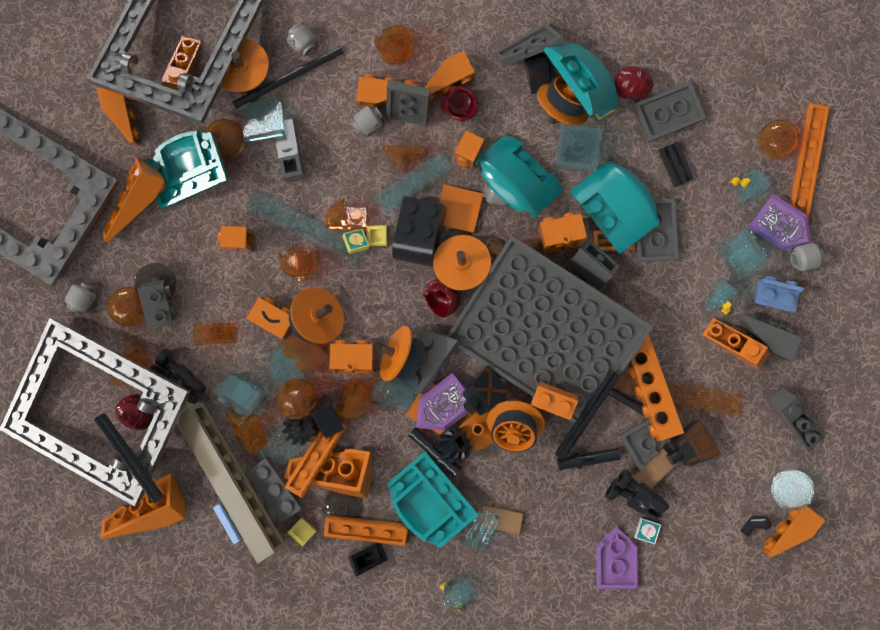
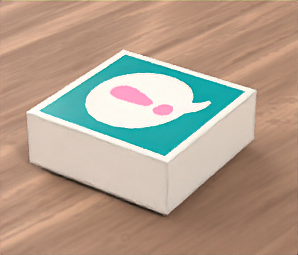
(647, 530)

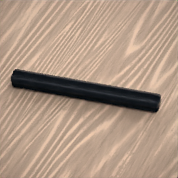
(587, 414)
(129, 458)

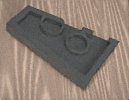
(435, 354)
(640, 442)

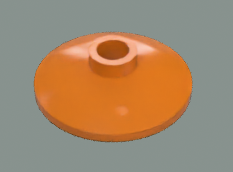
(467, 424)

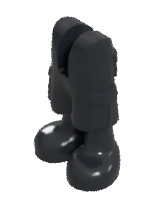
(181, 375)
(642, 499)

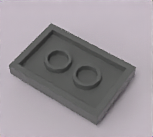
(407, 102)
(669, 111)
(662, 241)
(270, 489)

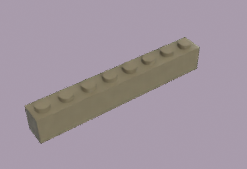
(230, 482)

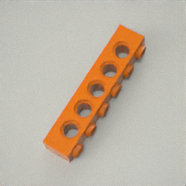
(672, 425)

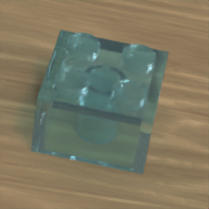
(578, 148)
(742, 253)
(241, 394)

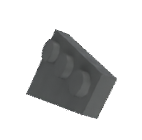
(529, 45)

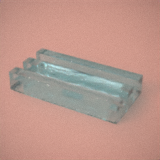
(475, 544)

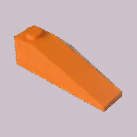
(141, 189)
(342, 473)
(147, 514)

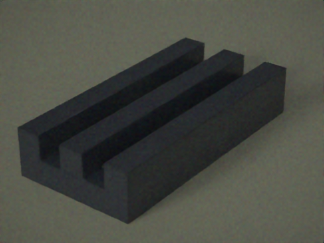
(676, 146)

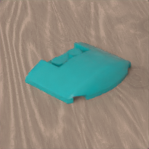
(585, 77)
(188, 166)
(518, 177)
(617, 205)
(430, 502)

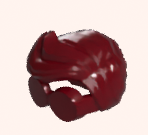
(633, 83)
(460, 103)
(440, 298)
(130, 415)

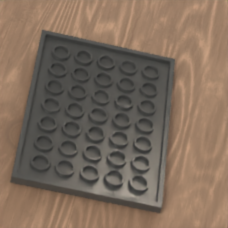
(546, 326)

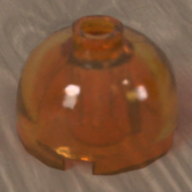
(396, 45)
(228, 137)
(778, 139)
(299, 262)
(125, 307)
(296, 398)
(355, 400)

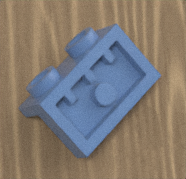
(777, 294)

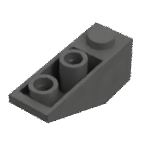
(289, 154)
(779, 342)
(796, 418)

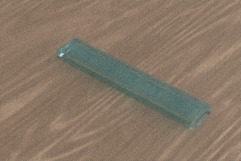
(300, 225)

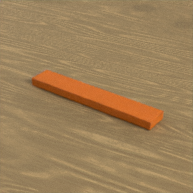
(809, 157)

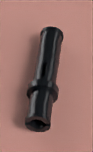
(432, 449)
(580, 460)

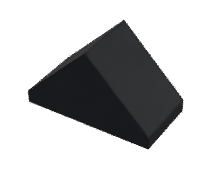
(536, 71)
(326, 417)
(366, 558)

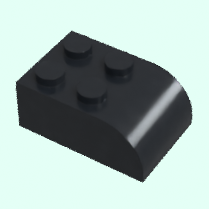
(418, 231)

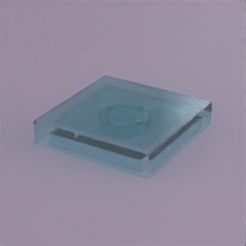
(262, 119)

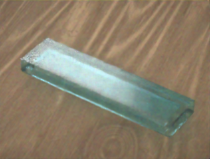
(413, 182)

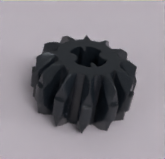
(297, 436)
(454, 445)

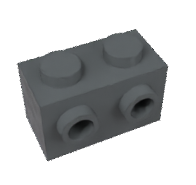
(593, 264)
(156, 303)

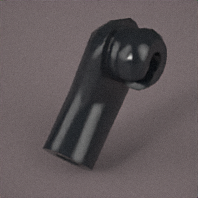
(756, 522)

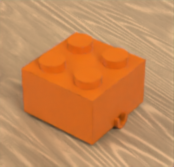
(561, 232)
(350, 357)

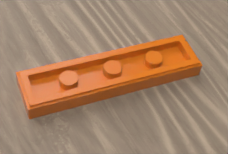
(312, 463)
(365, 530)

